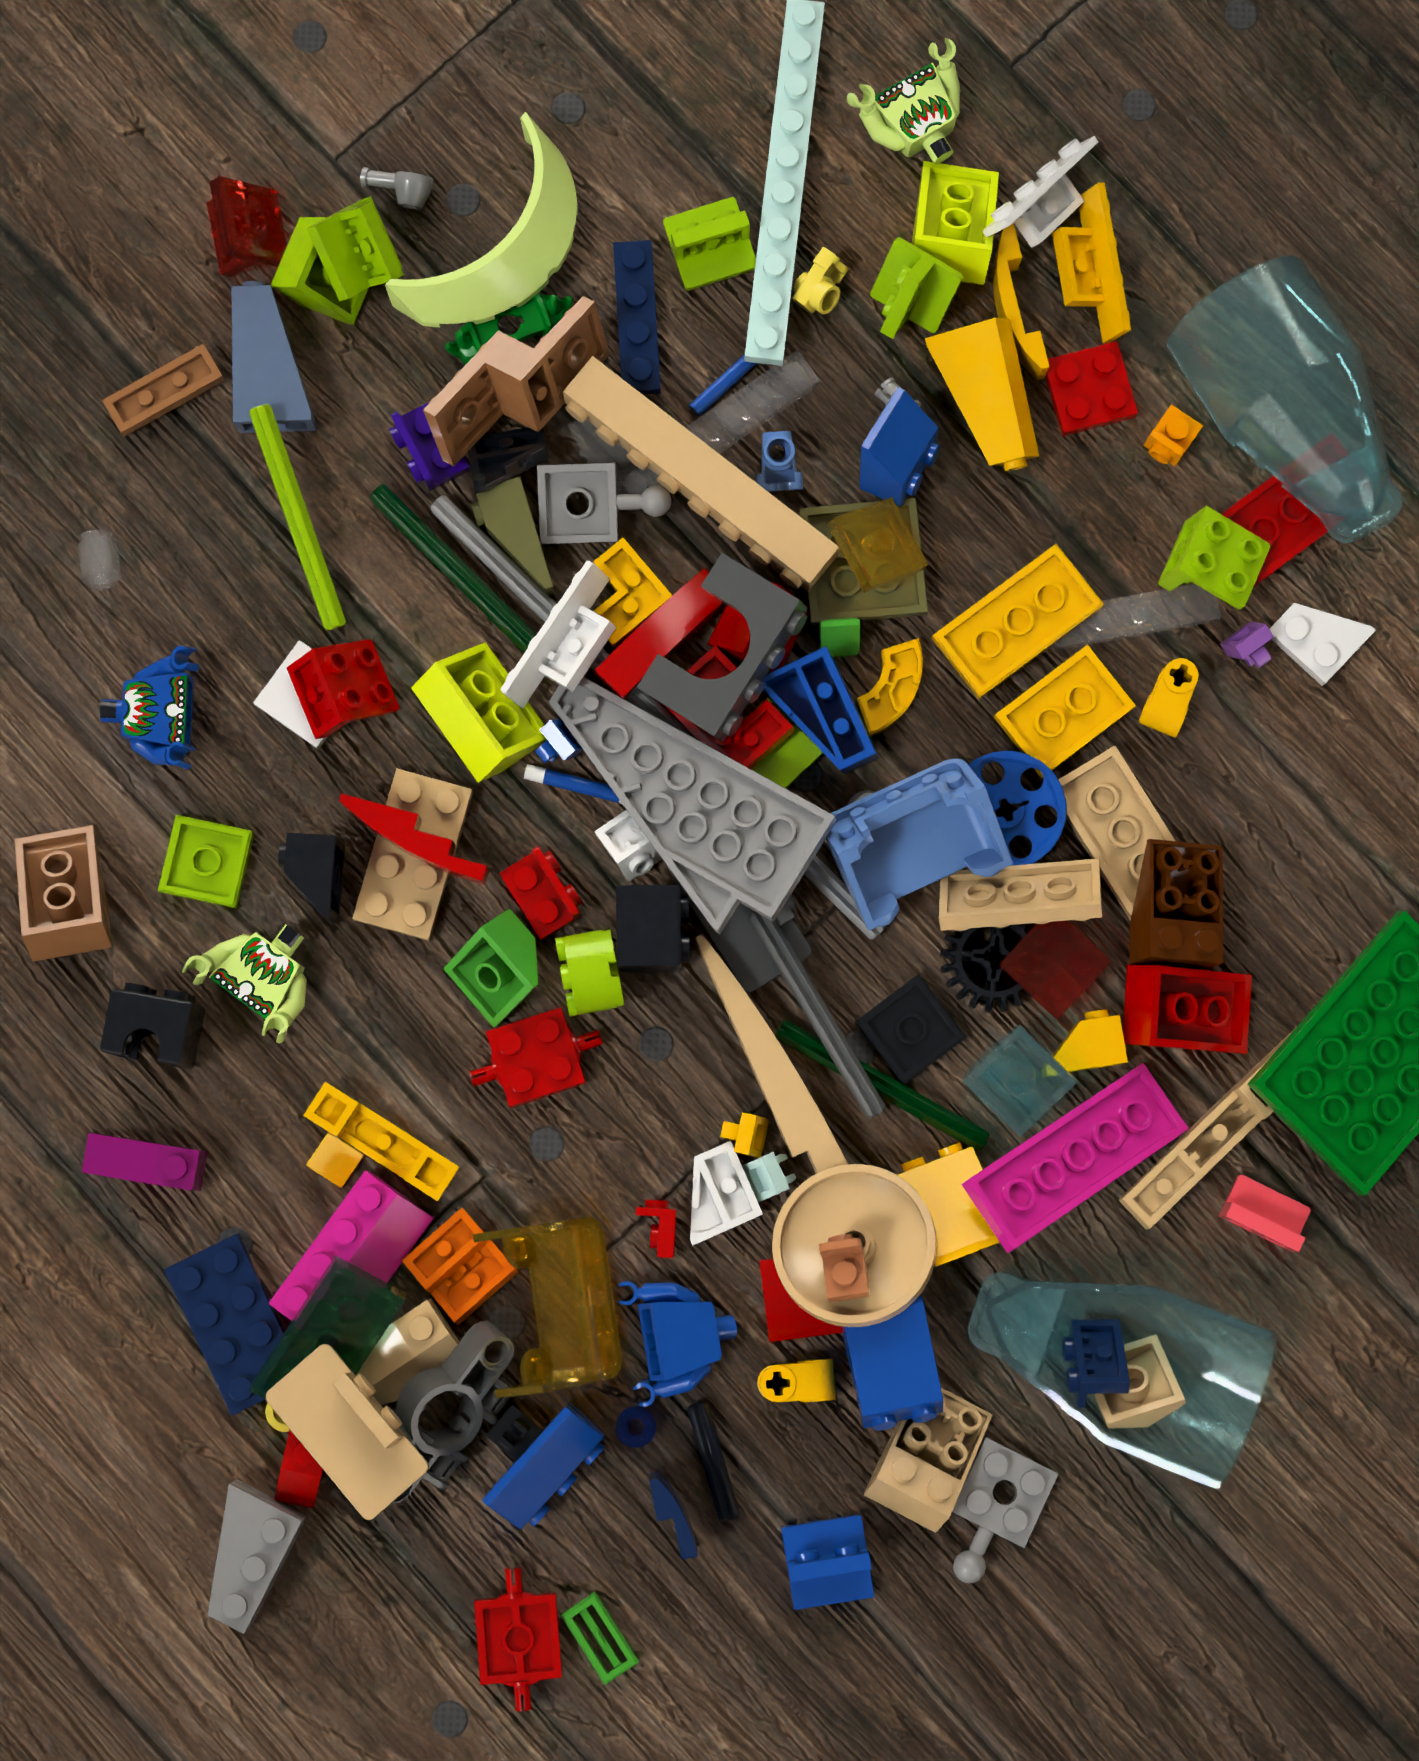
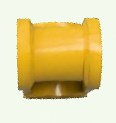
(1168, 703)
(805, 1381)

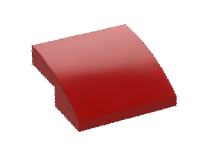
(783, 1316)

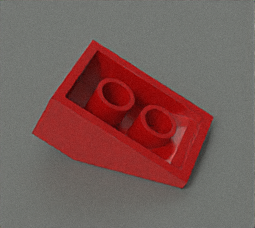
(1186, 1008)

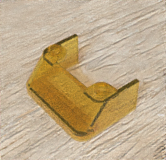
(569, 1301)

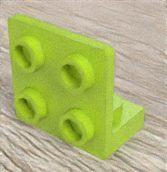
(1216, 557)

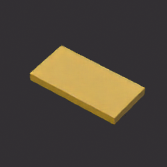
(1017, 621)

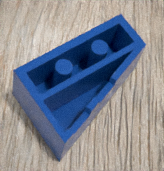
(822, 707)

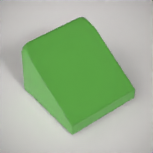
(840, 636)

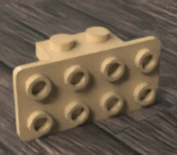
(347, 1431)

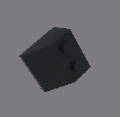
(316, 869)

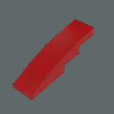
(659, 634)
(403, 831)

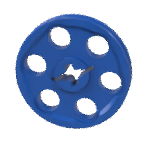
(1011, 788)

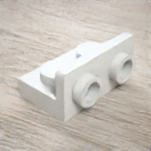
(628, 846)

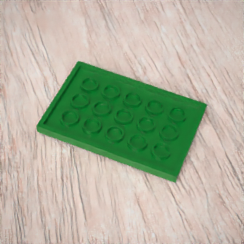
(1354, 1062)

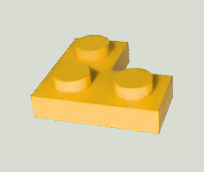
(636, 588)

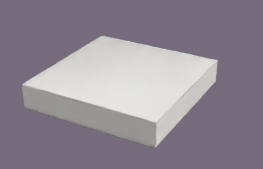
(281, 700)

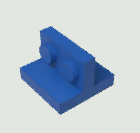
(827, 1561)

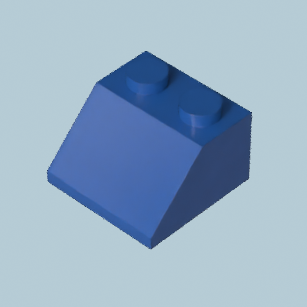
(898, 450)

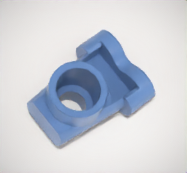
(782, 473)

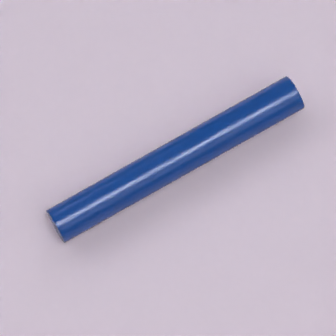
(720, 386)

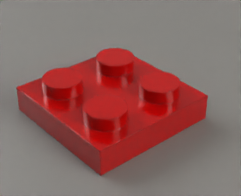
(1090, 389)

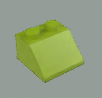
(305, 281)

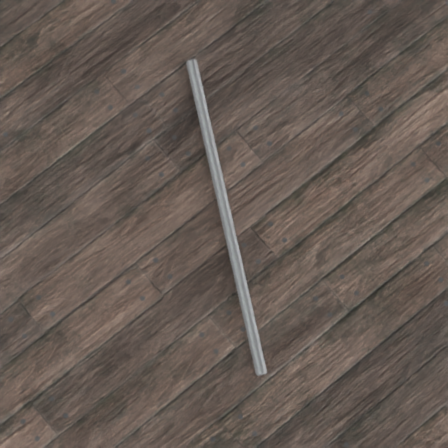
(542, 605)

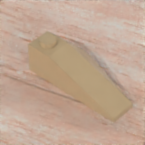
(406, 1348)

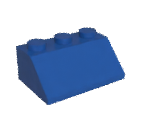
(545, 1468)

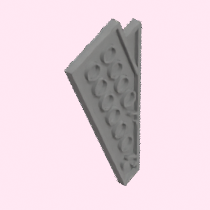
(707, 816)

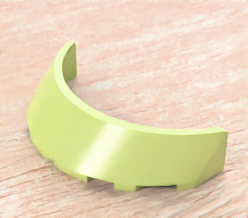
(517, 265)

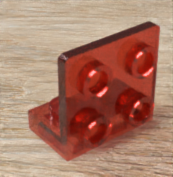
(1055, 965)

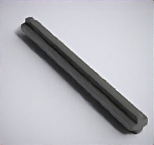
(819, 1015)

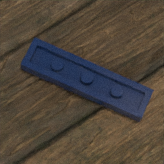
(637, 315)

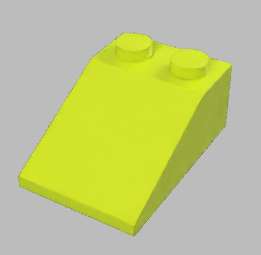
(951, 215)

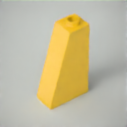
(989, 389)

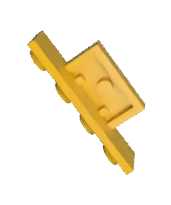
(1091, 265)

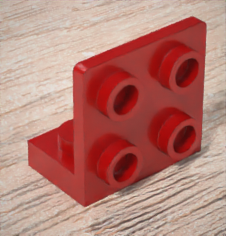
(341, 686)

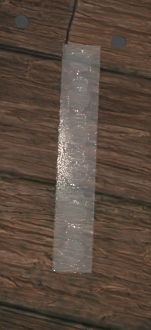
(737, 415)

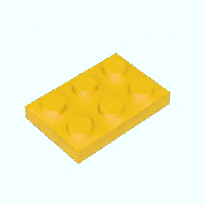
(1065, 710)

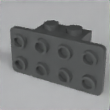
(744, 948)

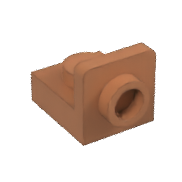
(844, 1268)

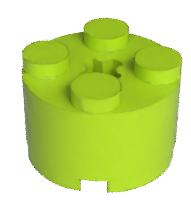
(589, 972)

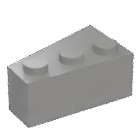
(250, 1554)

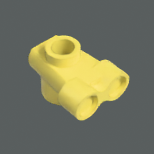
(818, 287)

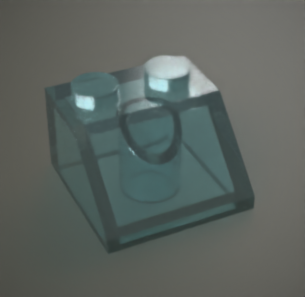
(1018, 1079)

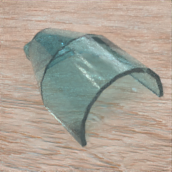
(1291, 392)
(1213, 1354)

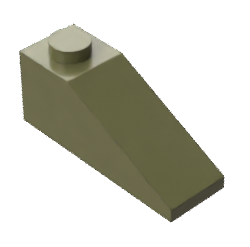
(512, 528)

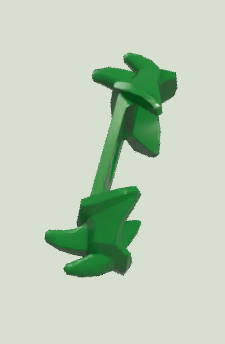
(538, 316)

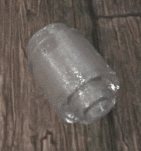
(99, 559)

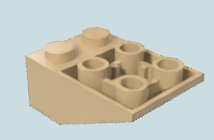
(929, 1462)

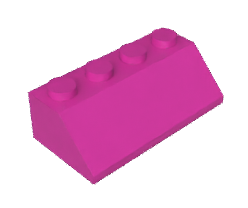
(369, 1229)

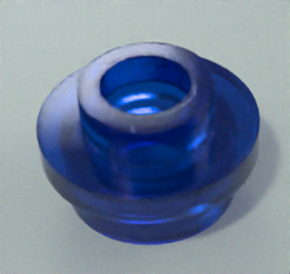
(629, 1438)

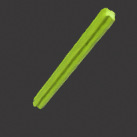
(297, 517)

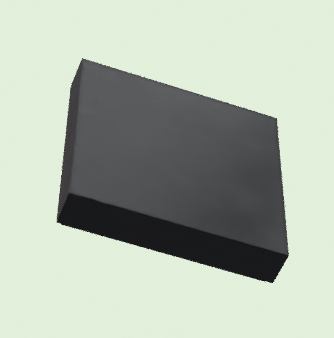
(910, 1029)

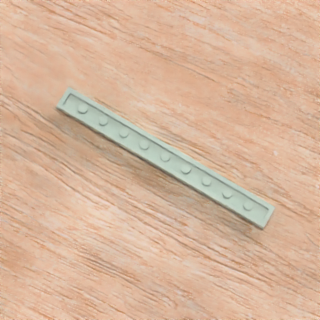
(784, 182)

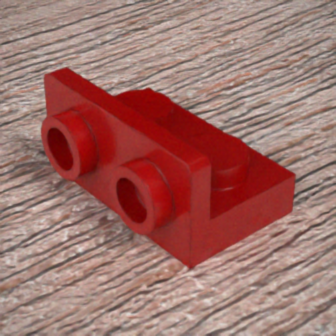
(541, 893)

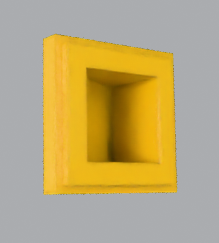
(335, 1160)

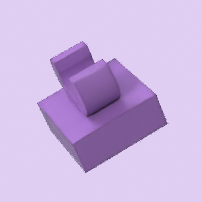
(1248, 644)

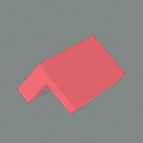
(1266, 1213)

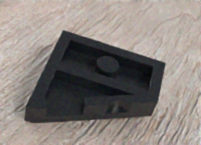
(505, 455)

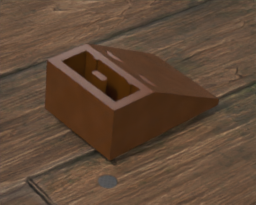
(1178, 906)

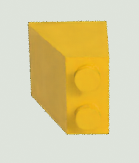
(955, 1217)

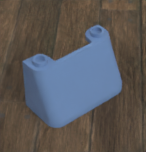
(915, 837)

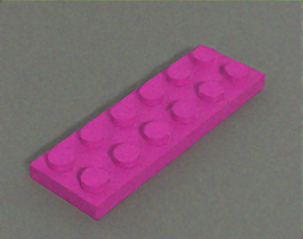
(1074, 1157)

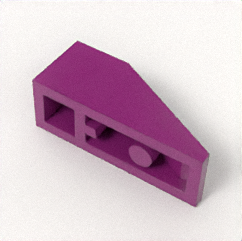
(144, 1162)

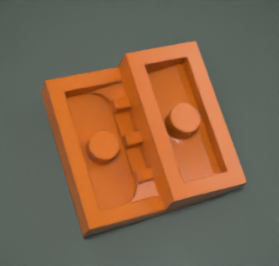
(457, 1269)

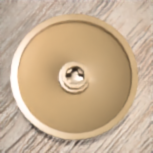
(868, 1206)

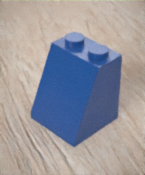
(894, 1369)

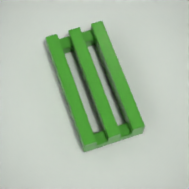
(619, 1667)

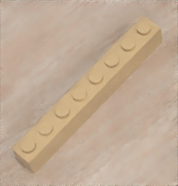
(699, 474)

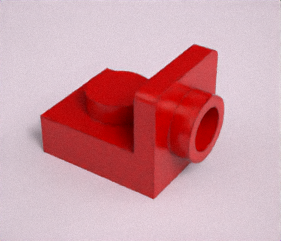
(662, 1235)

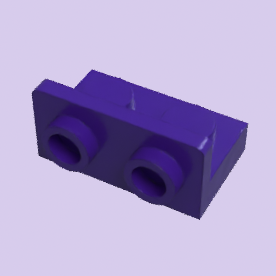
(426, 464)

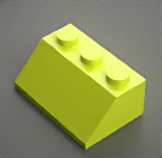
(475, 715)

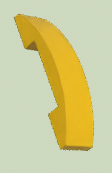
(1030, 345)
(381, 1141)

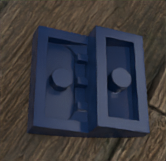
(669, 1506)

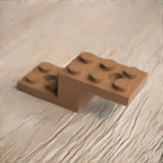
(514, 381)

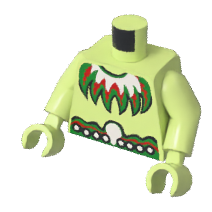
(915, 110)
(258, 975)

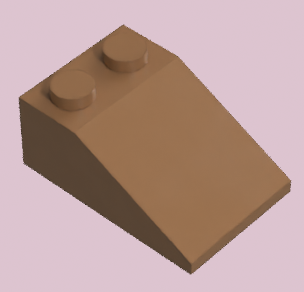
(62, 894)

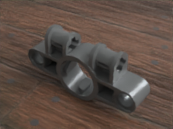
(472, 1375)

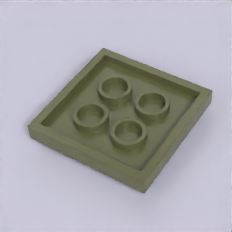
(838, 590)

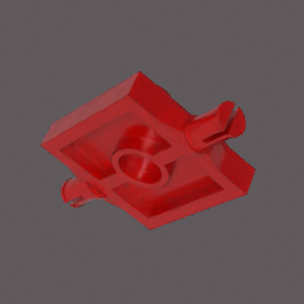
(535, 1057)
(518, 1638)

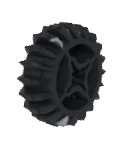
(974, 958)

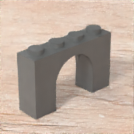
(719, 702)

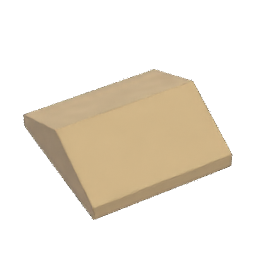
(1151, 1390)

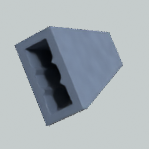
(265, 362)

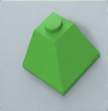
(496, 967)

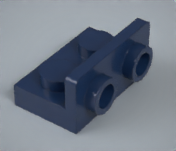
(1095, 1359)

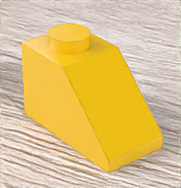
(1093, 1043)

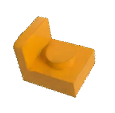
(1172, 436)

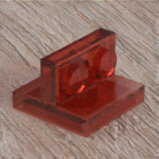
(245, 225)

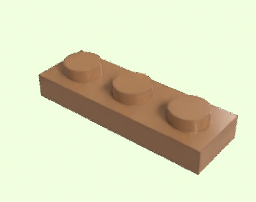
(163, 390)

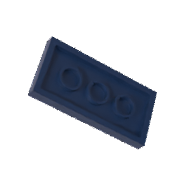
(227, 1316)

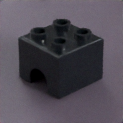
(651, 928)
(140, 1013)

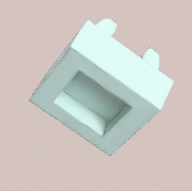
(767, 1176)

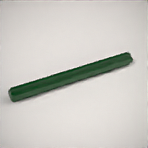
(452, 567)
(889, 1089)

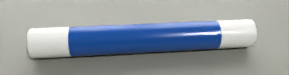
(570, 782)

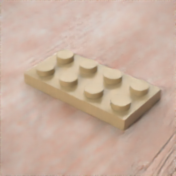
(1113, 820)
(398, 888)
(1021, 895)

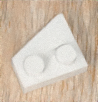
(1318, 639)
(720, 1194)

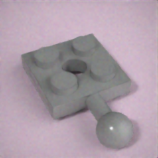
(600, 520)
(1010, 1520)

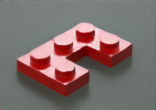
(757, 733)

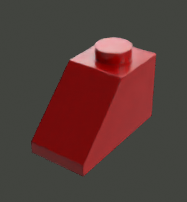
(298, 1475)

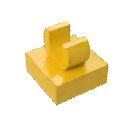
(748, 1134)

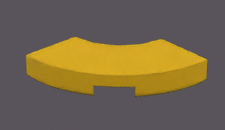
(895, 688)

